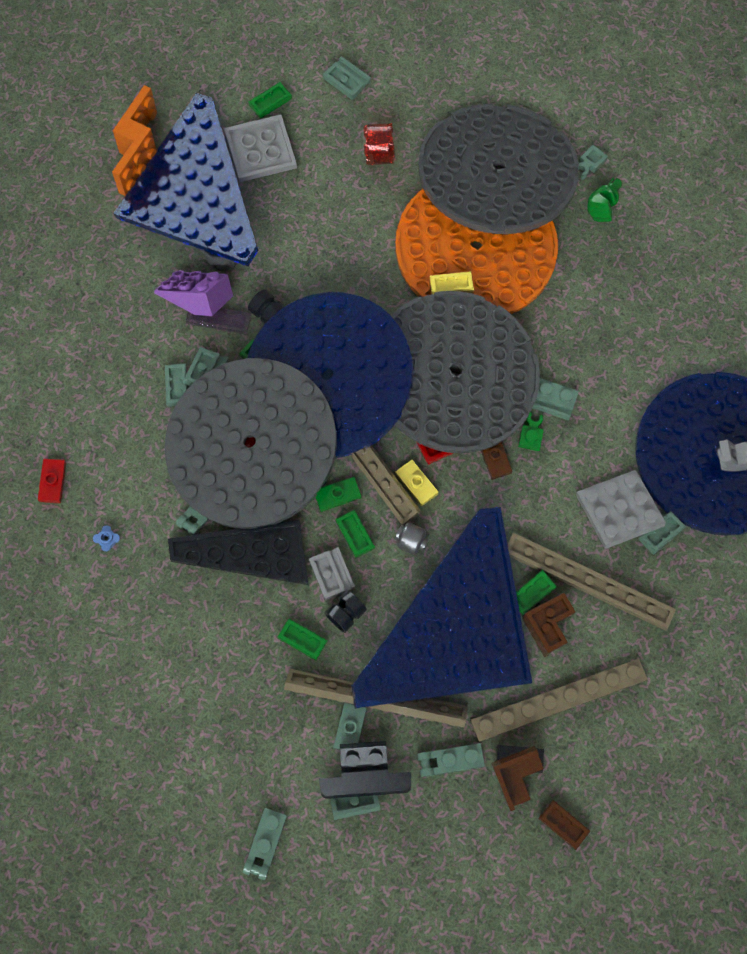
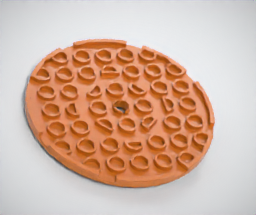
(504, 271)

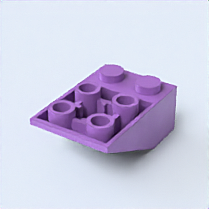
(197, 291)

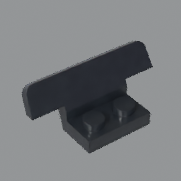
(364, 773)

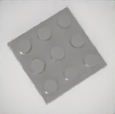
(260, 148)
(620, 509)

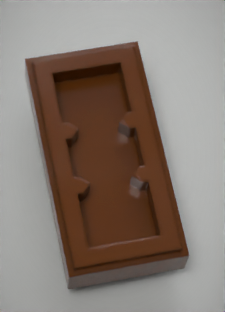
(496, 461)
(564, 824)

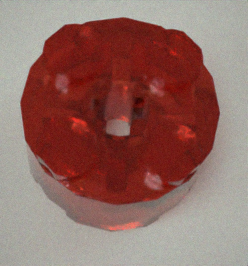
(379, 144)

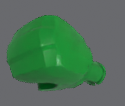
(602, 200)

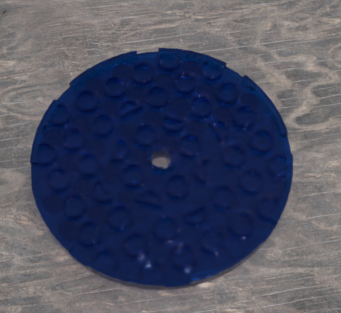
(361, 348)
(679, 452)

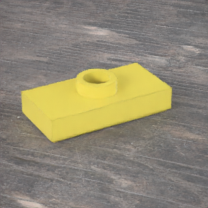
(452, 282)
(416, 483)

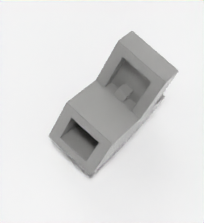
(732, 456)

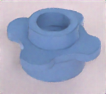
(106, 545)

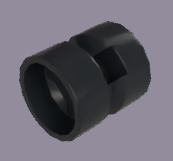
(264, 306)
(346, 610)

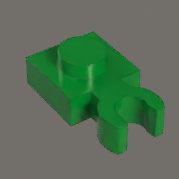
(531, 435)

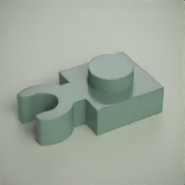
(591, 160)

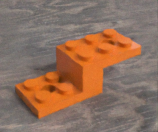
(134, 140)

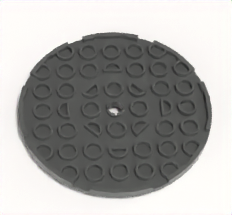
(524, 195)
(495, 380)
(260, 482)

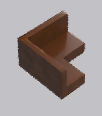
(543, 623)
(511, 771)

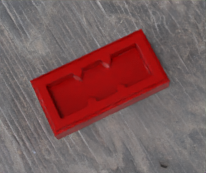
(52, 481)

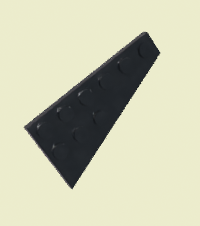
(260, 552)

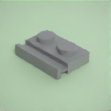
(331, 573)

